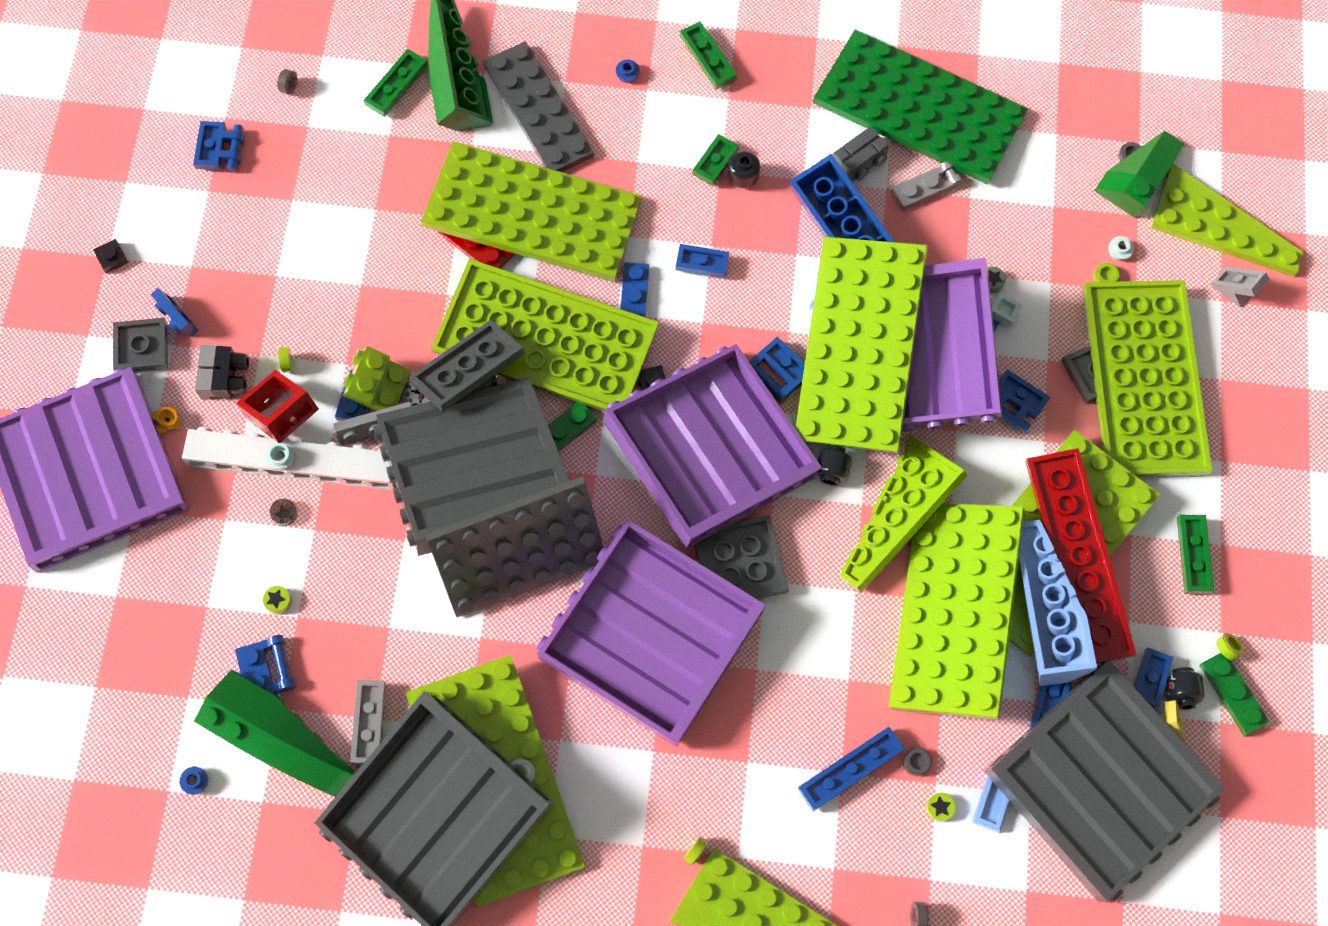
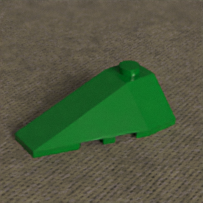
(1138, 175)

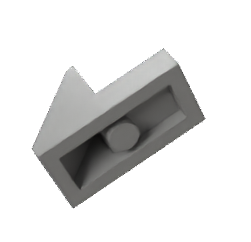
(1239, 284)

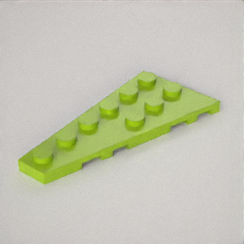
(1207, 219)
(905, 504)

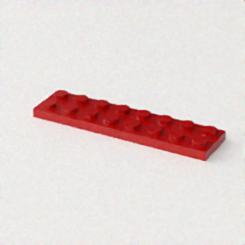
(1079, 544)

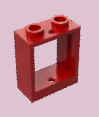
(278, 423)

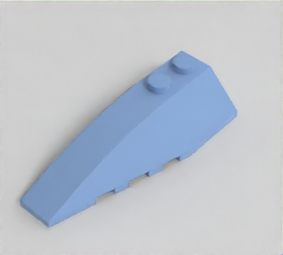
(1054, 613)

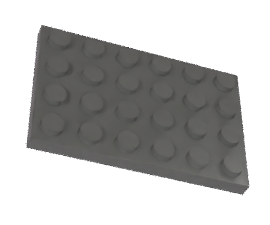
(517, 546)

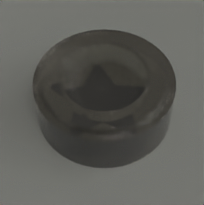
(283, 512)

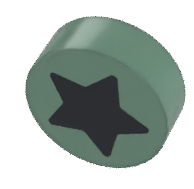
(996, 279)

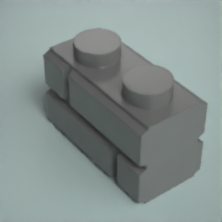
(862, 154)

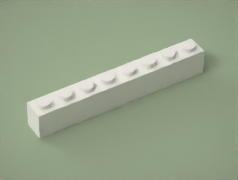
(311, 460)

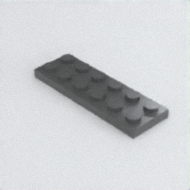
(538, 108)

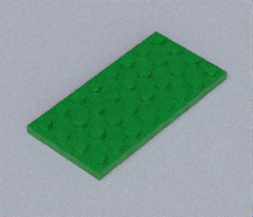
(920, 106)

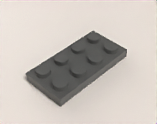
(466, 365)

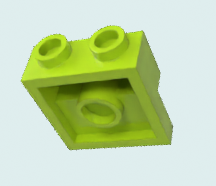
(375, 380)

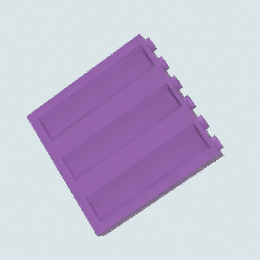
(954, 350)
(710, 444)
(85, 470)
(650, 632)

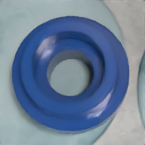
(627, 76)
(201, 783)

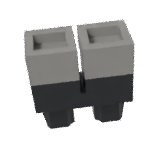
(217, 372)

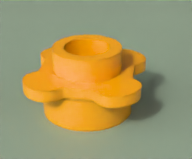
(163, 413)

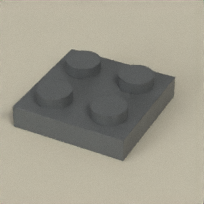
(140, 344)
(1081, 372)

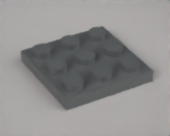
(746, 557)

